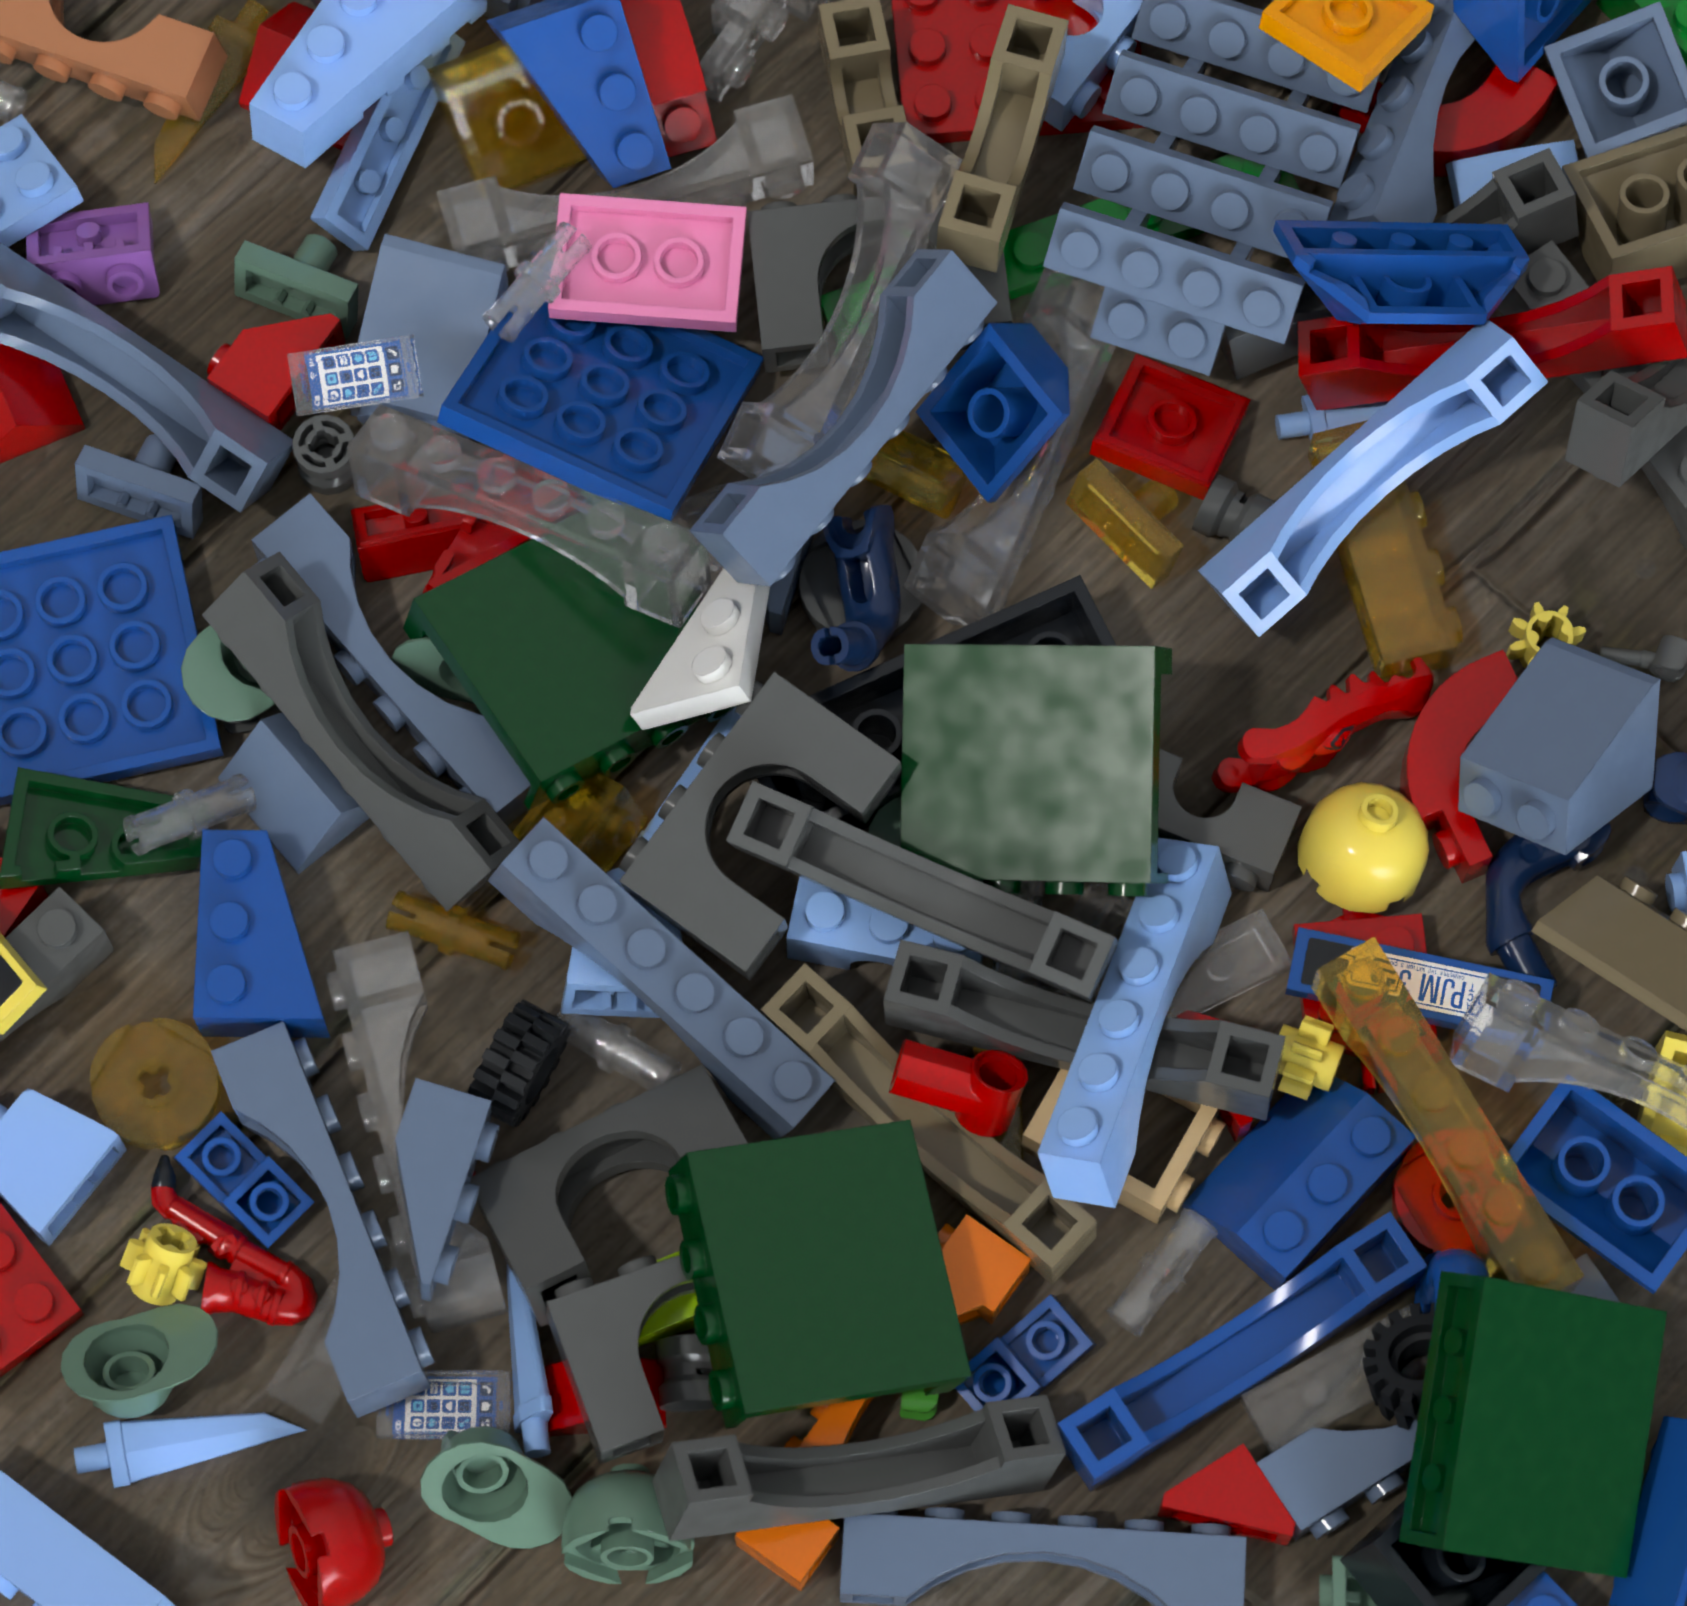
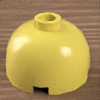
(1364, 847)

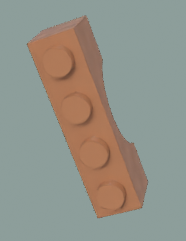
(163, 64)

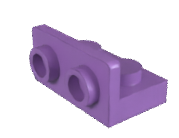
(99, 253)

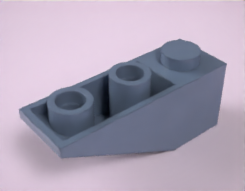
(435, 1159)

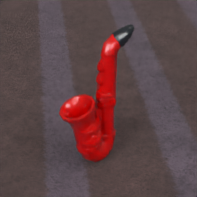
(257, 1281)

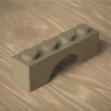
(1003, 138)

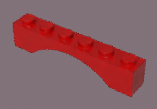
(1607, 326)

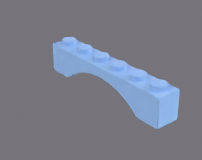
(1452, 400)
(1101, 1101)

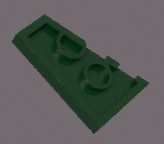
(75, 832)

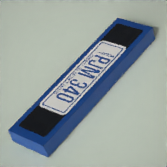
(1437, 984)

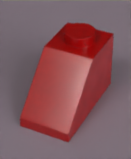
(257, 365)

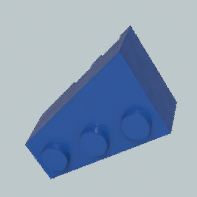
(591, 80)
(249, 944)

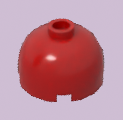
(332, 1540)

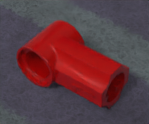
(978, 1090)

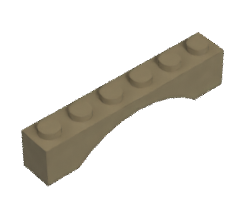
(972, 1168)

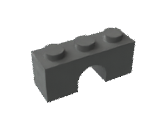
(1249, 833)

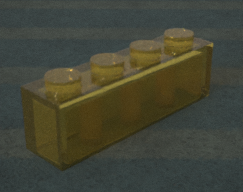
(1394, 578)

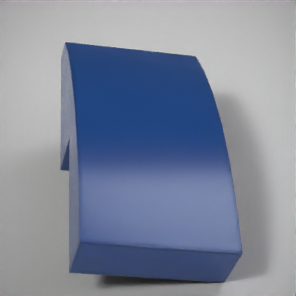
(243, 1180)
(1026, 1356)

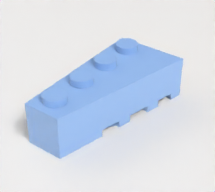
(344, 64)
(58, 1562)

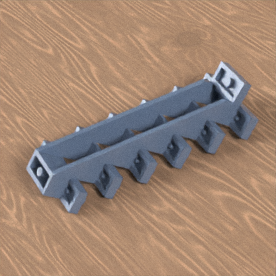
(1165, 291)

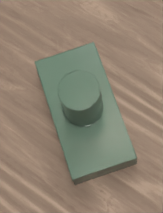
(297, 284)

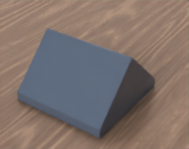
(1622, 80)
(294, 793)

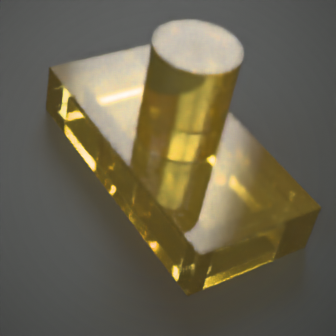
(1128, 520)

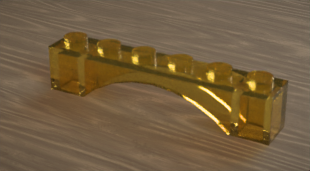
(1418, 1076)

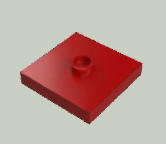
(1169, 426)

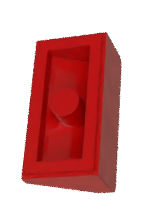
(402, 545)

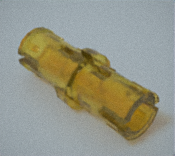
(453, 930)

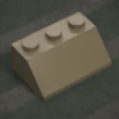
(1633, 205)
(1625, 942)

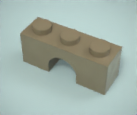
(857, 71)

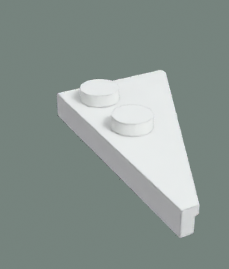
(711, 659)

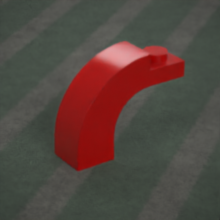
(671, 73)
(1486, 122)
(1433, 759)

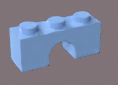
(1090, 58)
(840, 931)

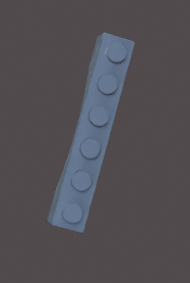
(1394, 155)
(922, 324)
(205, 429)
(447, 735)
(729, 1036)
(367, 1336)
(1334, 1468)
(902, 1557)

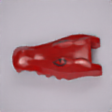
(1309, 743)

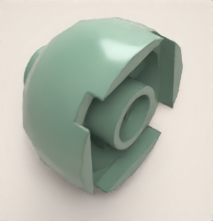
(619, 1526)

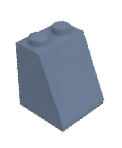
(442, 303)
(1563, 748)

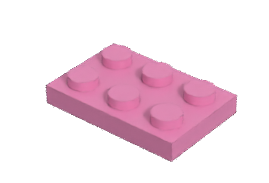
(653, 263)

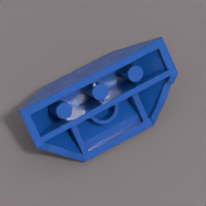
(1405, 269)

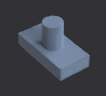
(140, 487)

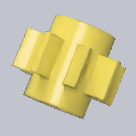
(1541, 624)
(1309, 1058)
(163, 1264)

